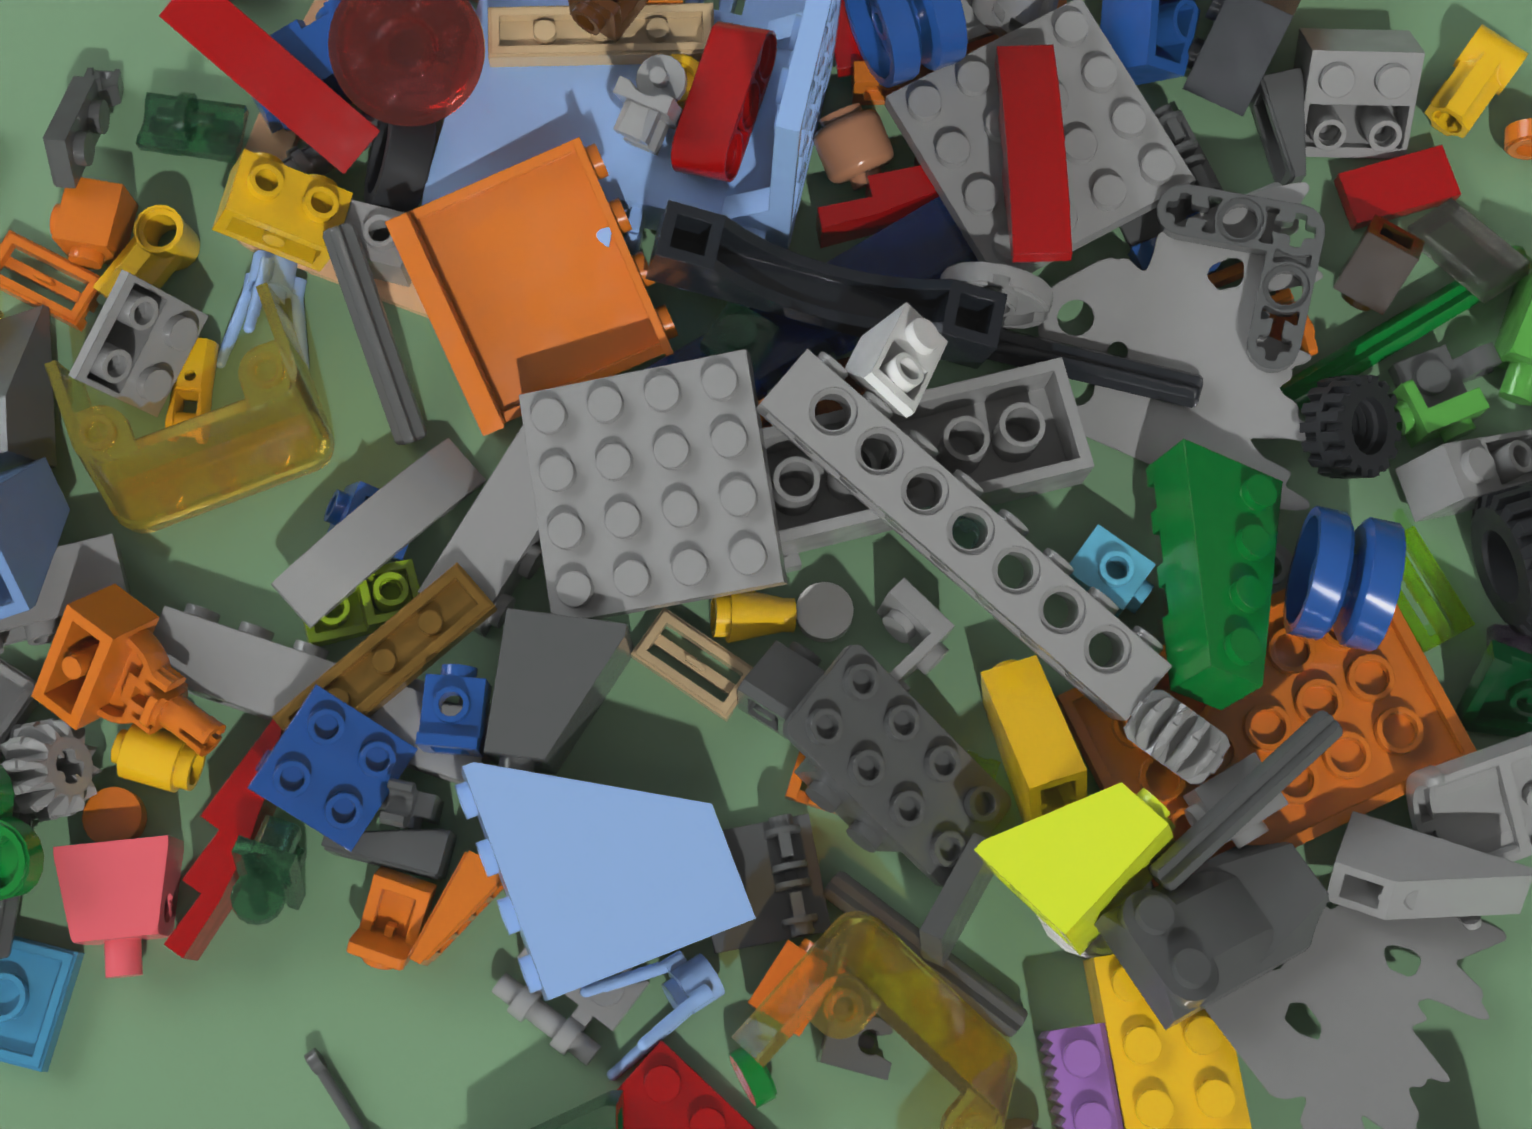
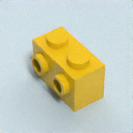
(281, 208)

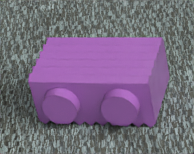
(1081, 1078)

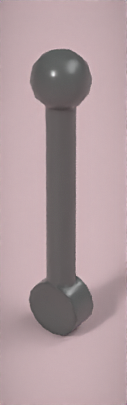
(320, 1068)

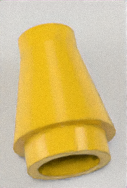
(751, 615)

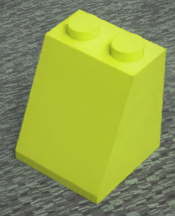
(1082, 858)

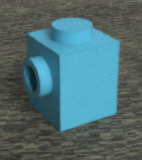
(1113, 569)

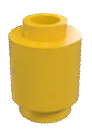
(156, 759)

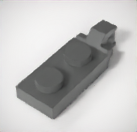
(79, 123)

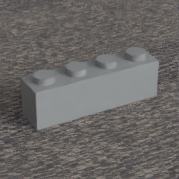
(498, 535)

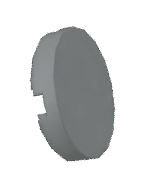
(1027, 298)

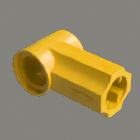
(1478, 75)
(144, 256)

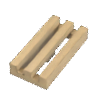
(653, 637)

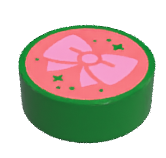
(753, 1077)

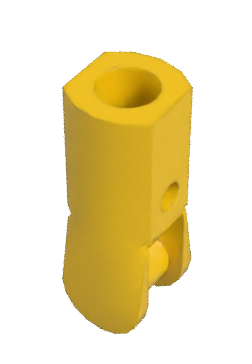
(194, 382)

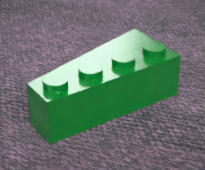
(1216, 570)

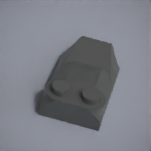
(1216, 928)

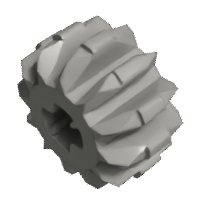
(1177, 737)
(49, 769)

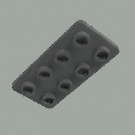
(890, 767)

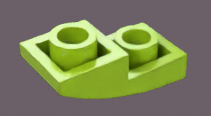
(368, 606)

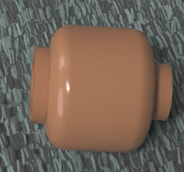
(852, 145)

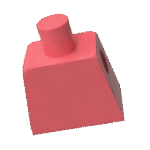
(120, 895)

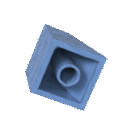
(30, 529)

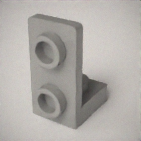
(916, 622)

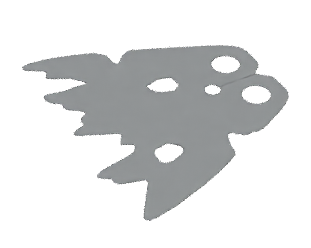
(1187, 324)
(1364, 1012)

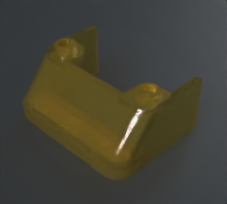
(212, 457)
(868, 971)

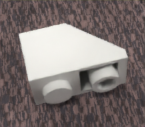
(898, 359)

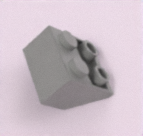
(1358, 91)
(138, 344)

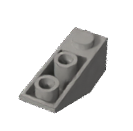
(1460, 472)
(73, 574)
(1416, 875)

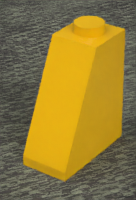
(1032, 738)

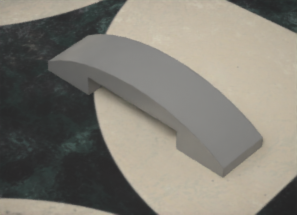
(377, 531)

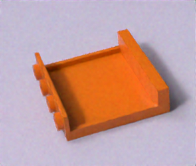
(527, 286)

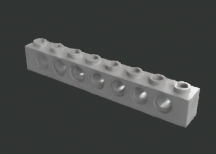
(1135, 655)

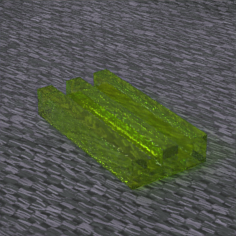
(1440, 588)

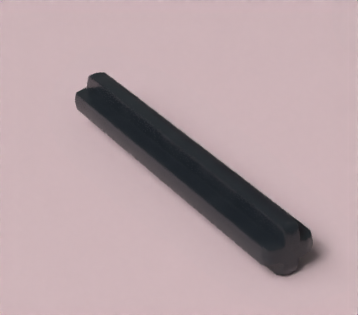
(1102, 368)

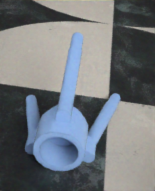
(282, 279)
(688, 990)

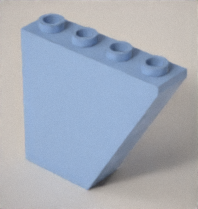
(599, 872)

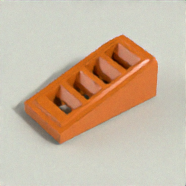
(459, 904)

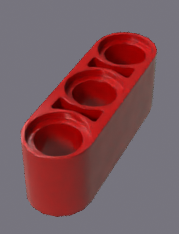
(724, 101)

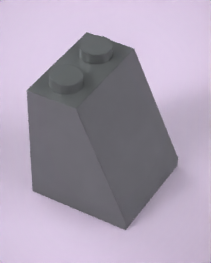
(550, 685)

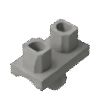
(653, 104)

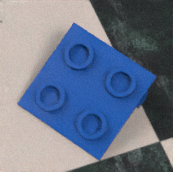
(331, 768)

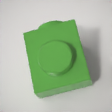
(1445, 420)

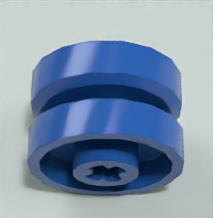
(907, 33)
(1344, 578)

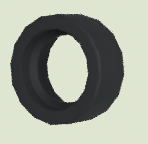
(399, 166)

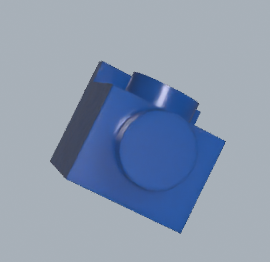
(465, 731)

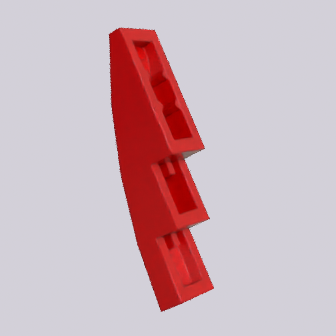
(273, 78)
(1033, 154)
(886, 200)
(234, 813)

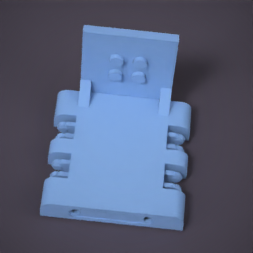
(537, 108)

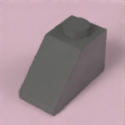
(778, 684)

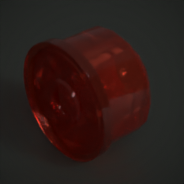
(407, 57)

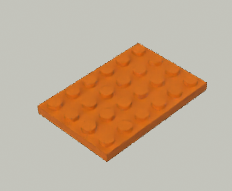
(1383, 699)

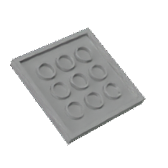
(1113, 141)
(652, 488)

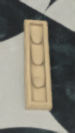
(552, 38)

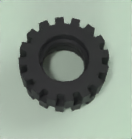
(1350, 426)

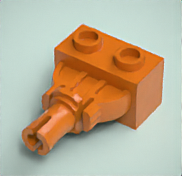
(117, 669)

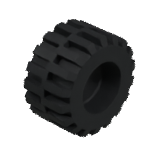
(1504, 552)

